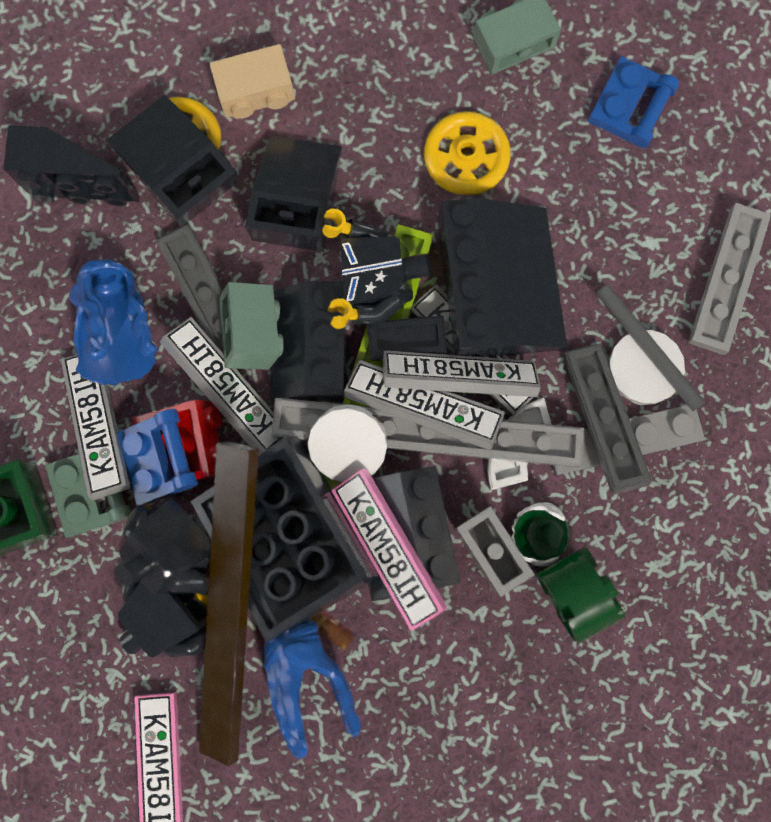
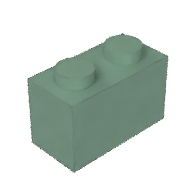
(515, 33)
(250, 326)

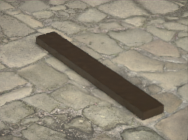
(228, 600)

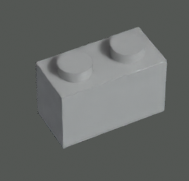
(494, 552)

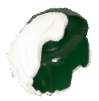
(541, 533)

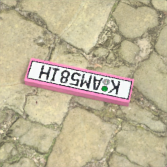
(389, 549)
(158, 757)

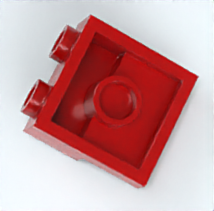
(198, 435)

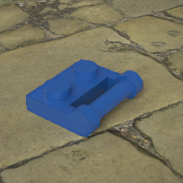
(622, 97)
(148, 460)

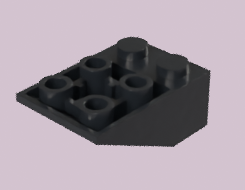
(174, 160)
(57, 168)
(293, 193)

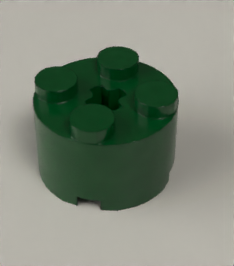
(580, 596)

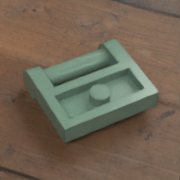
(75, 508)

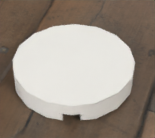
(637, 375)
(346, 442)

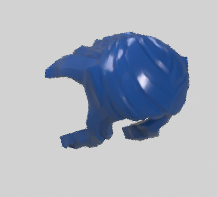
(110, 324)
(285, 663)

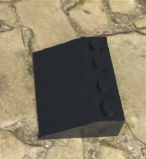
(500, 278)
(301, 541)

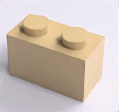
(253, 82)

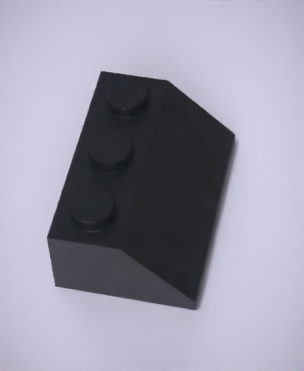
(313, 350)
(420, 511)

